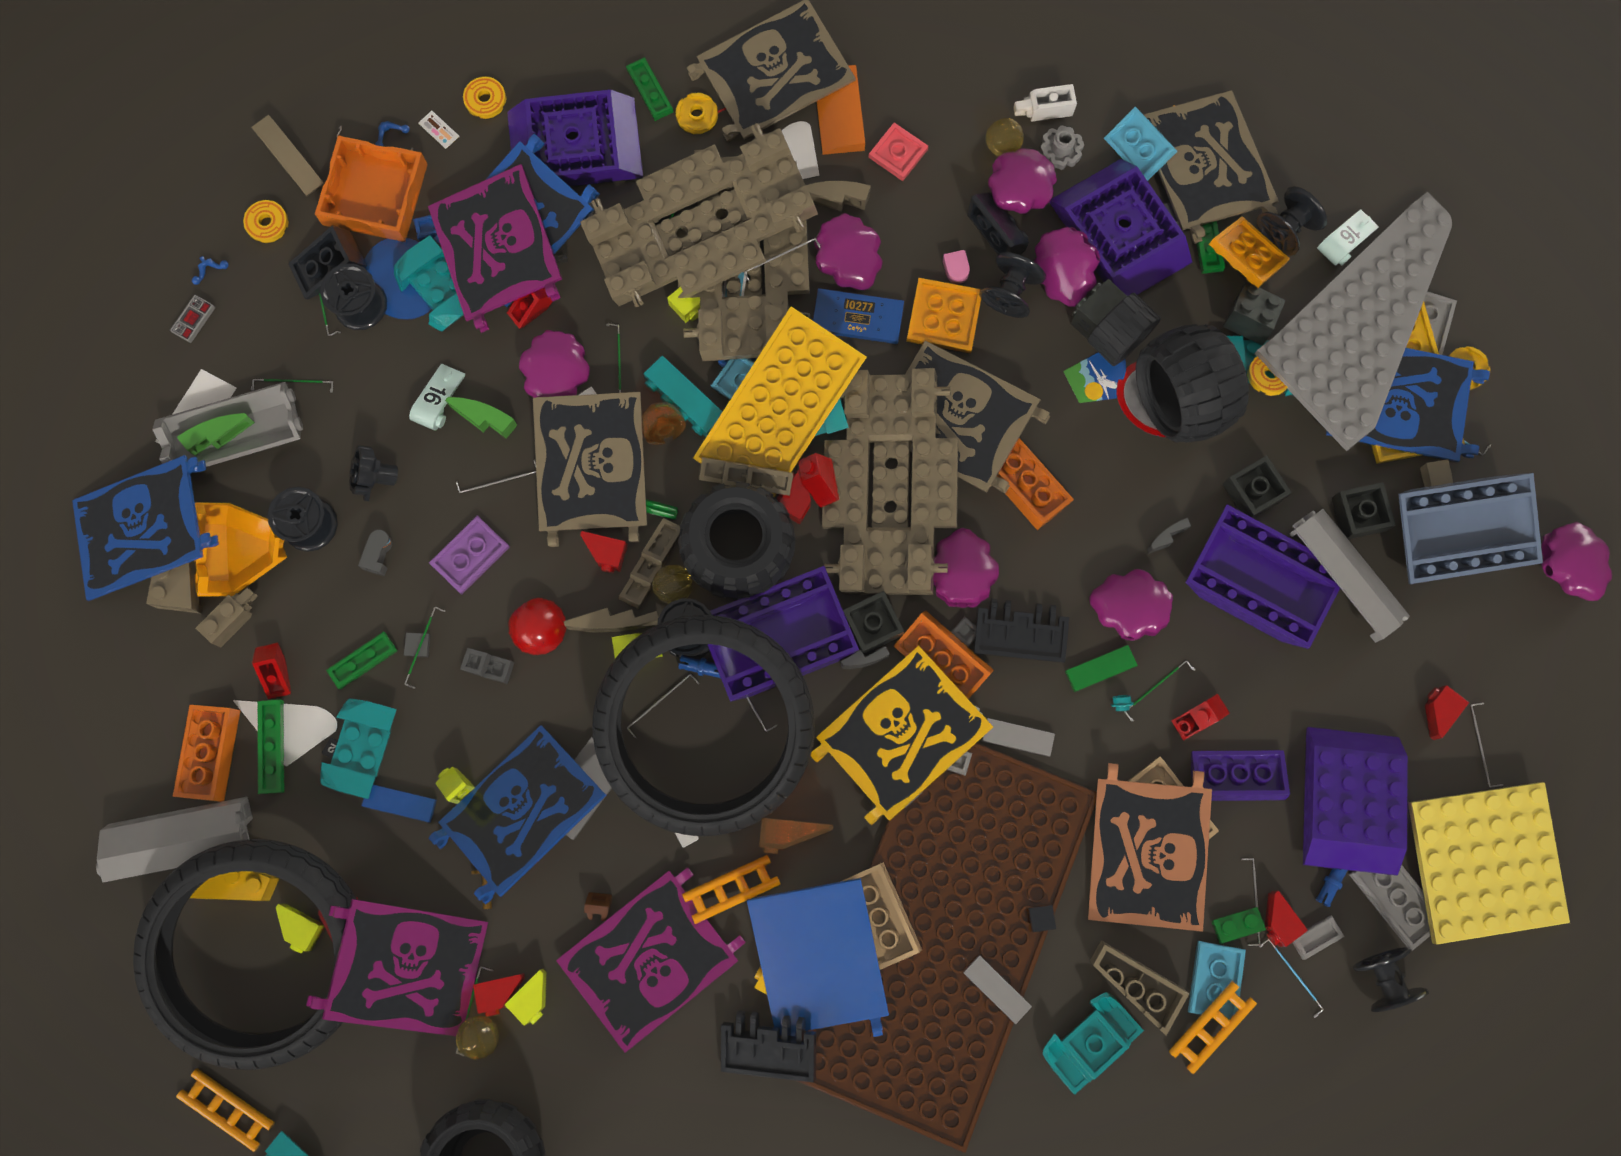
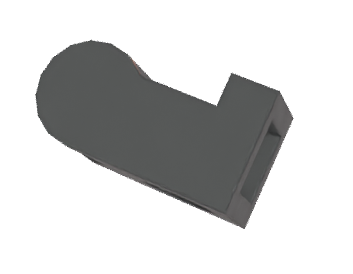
(375, 551)

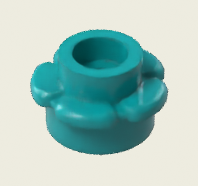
(1122, 702)

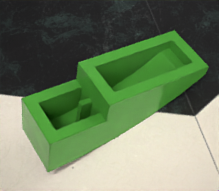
(482, 415)
(215, 432)

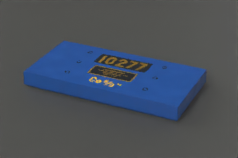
(859, 315)

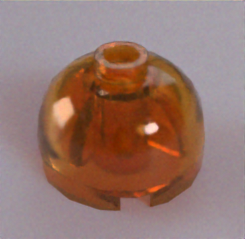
(662, 421)

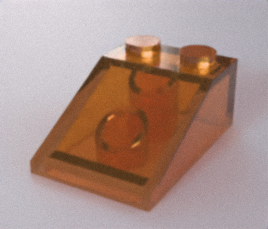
(785, 834)

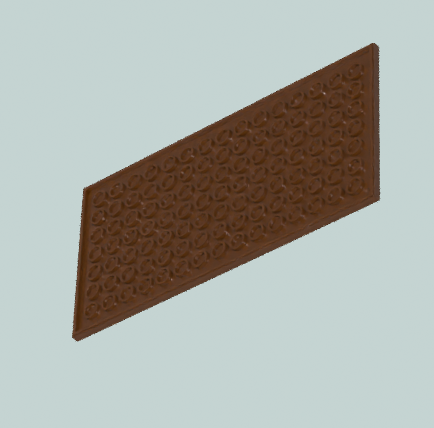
(966, 872)

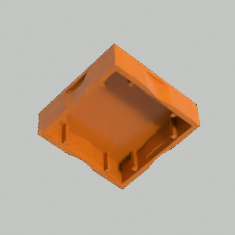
(371, 189)

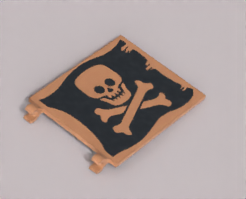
(1150, 853)

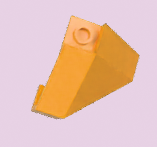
(244, 549)

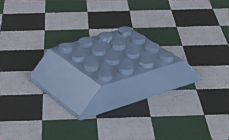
(1470, 527)

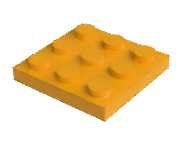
(1249, 251)
(944, 315)

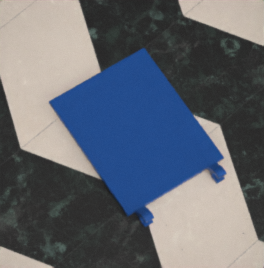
(819, 956)

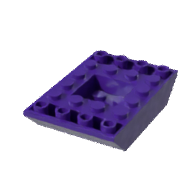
(606, 138)
(1133, 255)

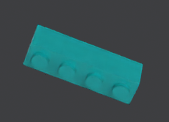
(683, 394)

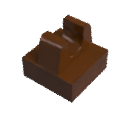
(597, 904)

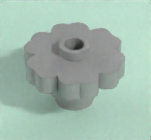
(1062, 147)

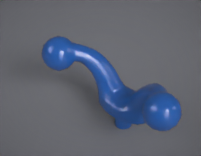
(385, 126)
(202, 268)

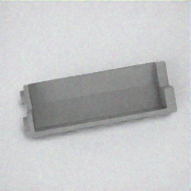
(269, 407)
(1351, 573)
(169, 838)

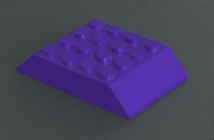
(1263, 579)
(800, 617)
(1355, 801)

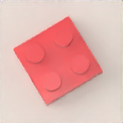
(898, 151)

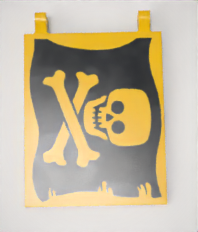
(903, 734)

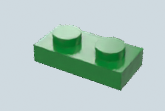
(1238, 925)

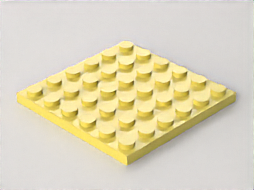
(1488, 863)

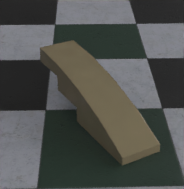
(287, 155)
(731, 472)
(652, 559)
(603, 621)

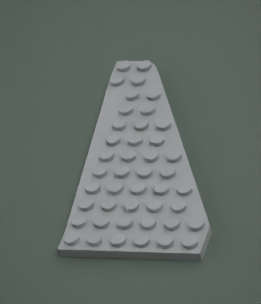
(1353, 334)

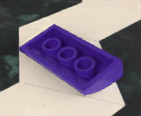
(1243, 774)

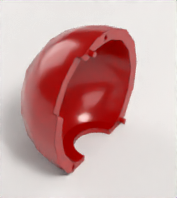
(537, 626)

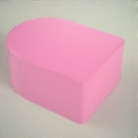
(956, 266)

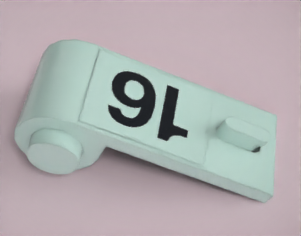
(1347, 237)
(430, 405)

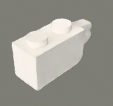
(1048, 103)

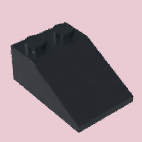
(328, 251)

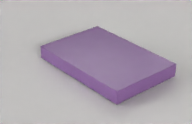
(469, 554)

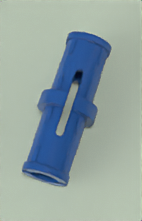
(700, 666)
(1331, 885)

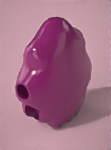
(1022, 181)
(848, 252)
(1068, 264)
(554, 365)
(1577, 561)
(969, 569)
(1132, 604)

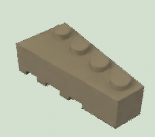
(175, 590)
(1149, 991)

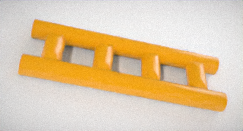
(724, 902)
(1228, 1026)
(240, 1105)

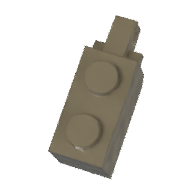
(227, 617)

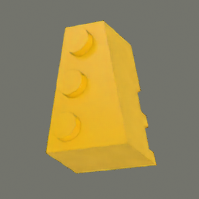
(238, 886)

